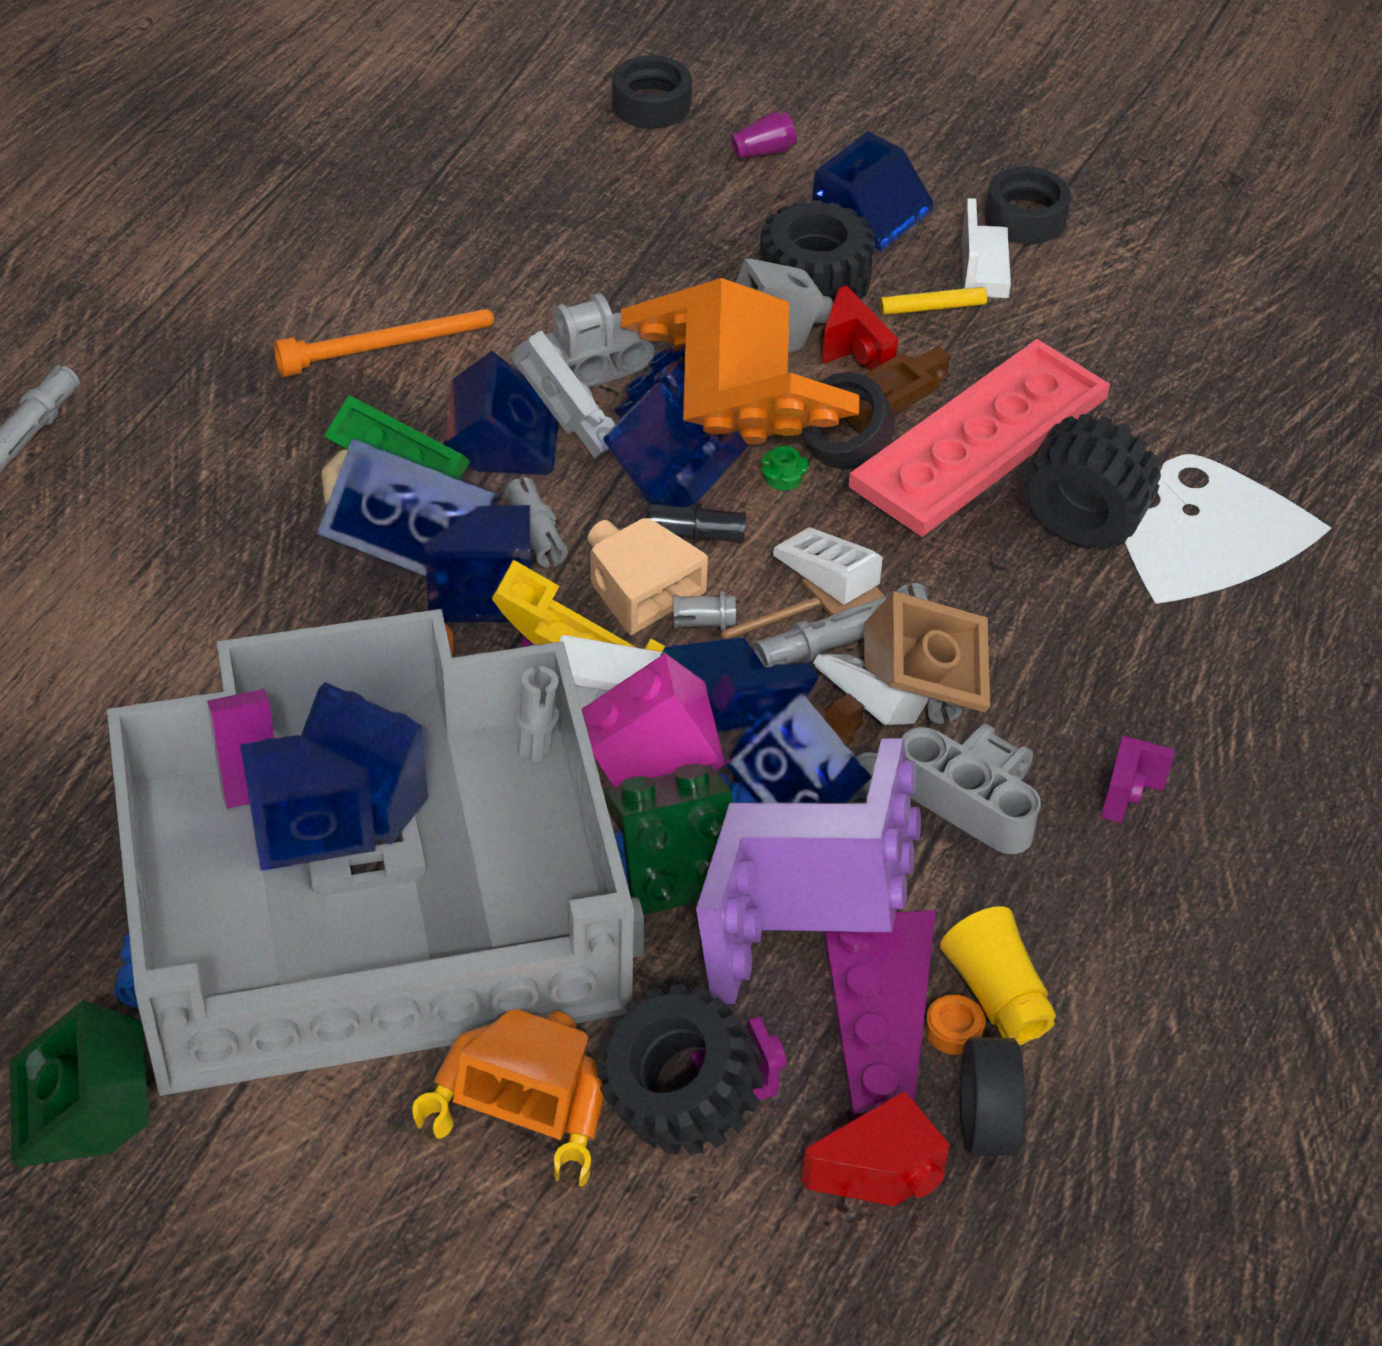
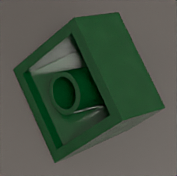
(78, 1088)

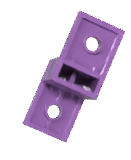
(808, 869)

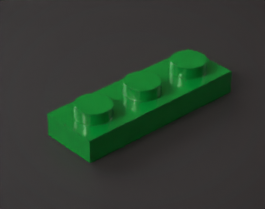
(364, 422)

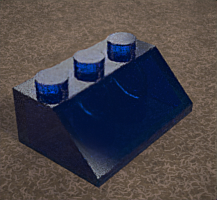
(396, 504)

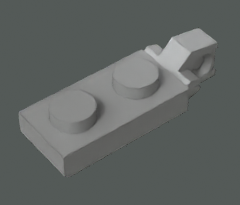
(563, 393)

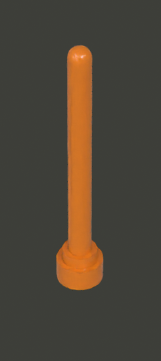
(294, 355)

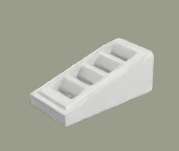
(840, 568)
(884, 702)

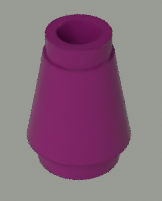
(765, 136)

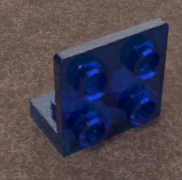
(667, 453)
(738, 681)

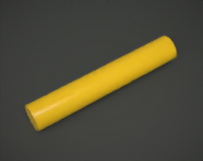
(932, 300)

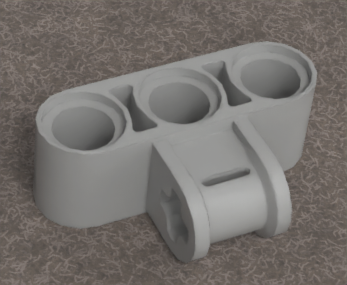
(596, 343)
(976, 785)

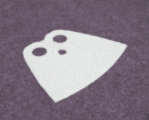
(1233, 538)

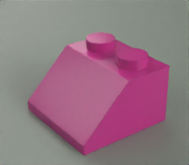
(653, 723)

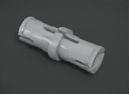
(543, 531)

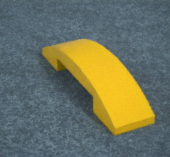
(530, 607)

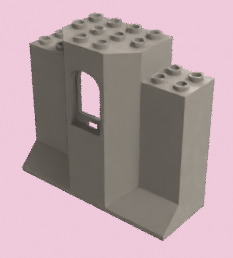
(482, 909)

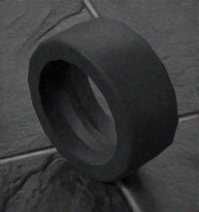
(646, 109)
(1031, 185)
(871, 441)
(992, 1096)

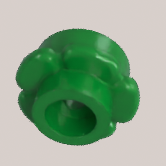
(783, 468)

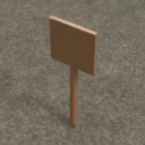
(820, 598)

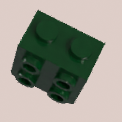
(669, 832)

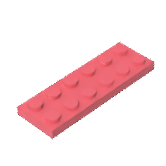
(977, 437)

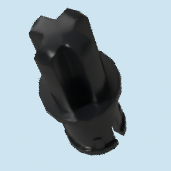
(700, 522)

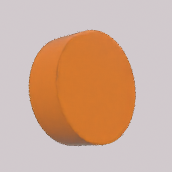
(952, 1022)

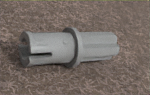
(536, 713)

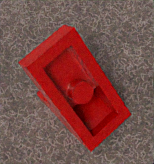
(857, 331)

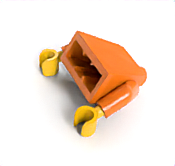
(525, 1074)

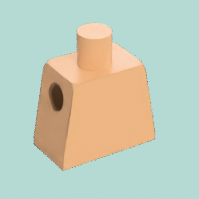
(642, 570)

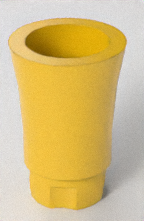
(1000, 973)

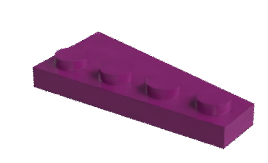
(880, 1006)

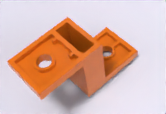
(738, 361)

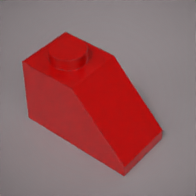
(879, 1156)

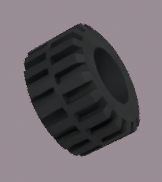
(822, 241)
(1091, 482)
(652, 1036)

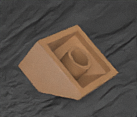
(929, 650)

